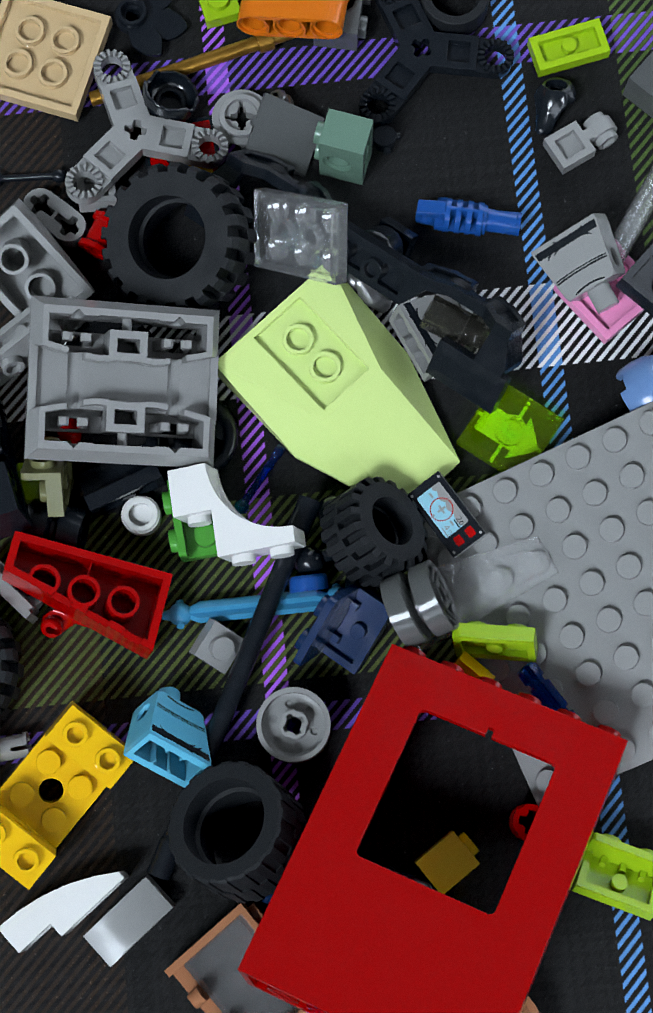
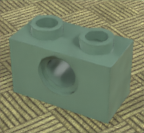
(344, 146)

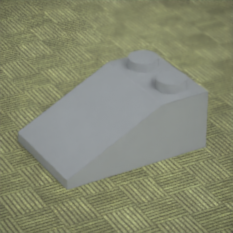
(34, 262)

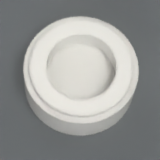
(141, 515)

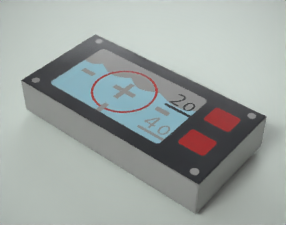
(447, 515)

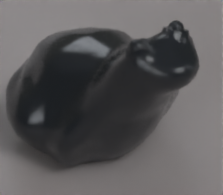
(550, 101)

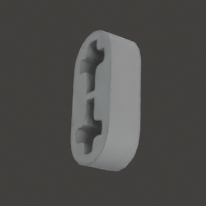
(60, 211)

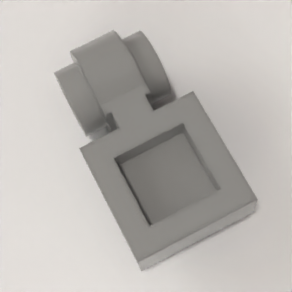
(575, 146)

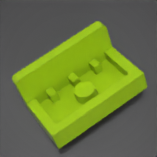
(617, 875)

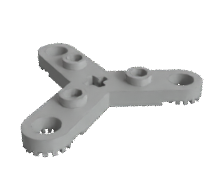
(159, 139)

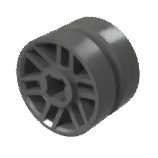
(419, 604)

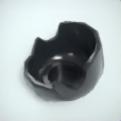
(170, 95)

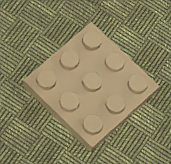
(49, 54)

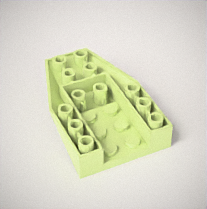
(338, 390)

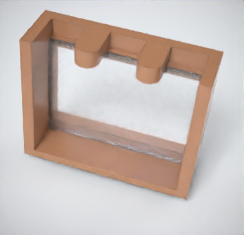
(211, 966)

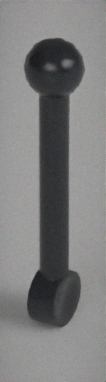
(57, 175)

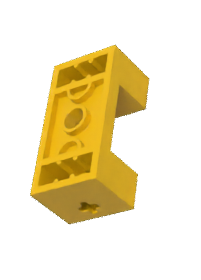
(85, 761)

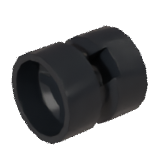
(68, 530)

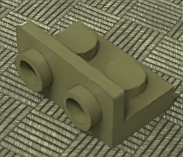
(55, 481)

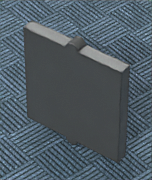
(284, 132)

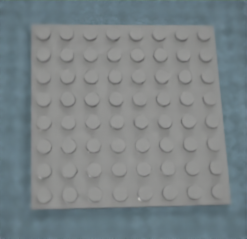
(596, 615)

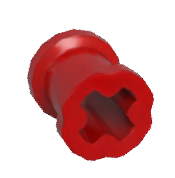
(92, 242)
(521, 810)

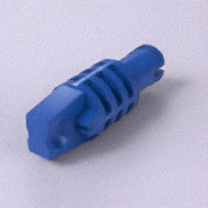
(466, 217)

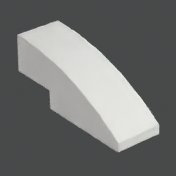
(59, 908)

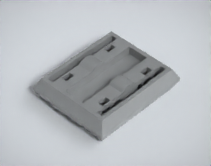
(121, 383)

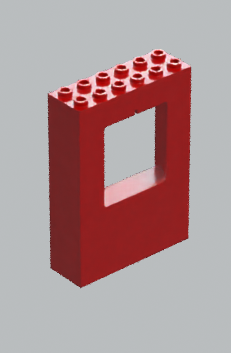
(377, 942)

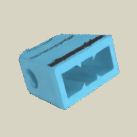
(168, 737)

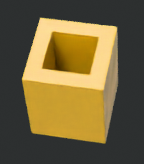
(448, 861)

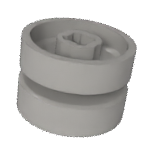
(275, 716)

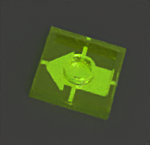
(511, 433)

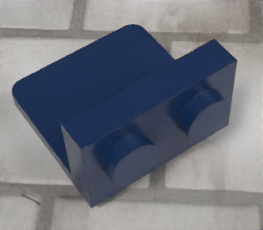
(344, 628)

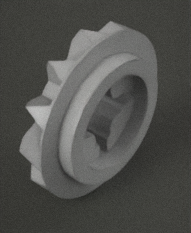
(227, 109)

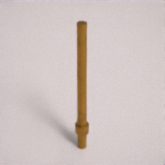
(208, 59)

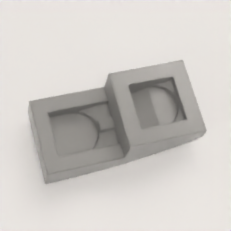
(129, 920)

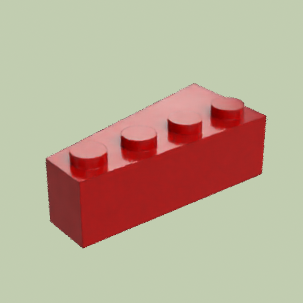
(92, 588)

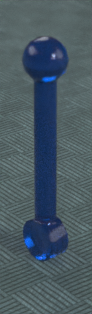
(242, 505)

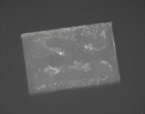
(301, 235)

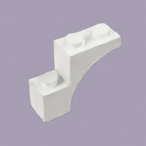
(200, 497)

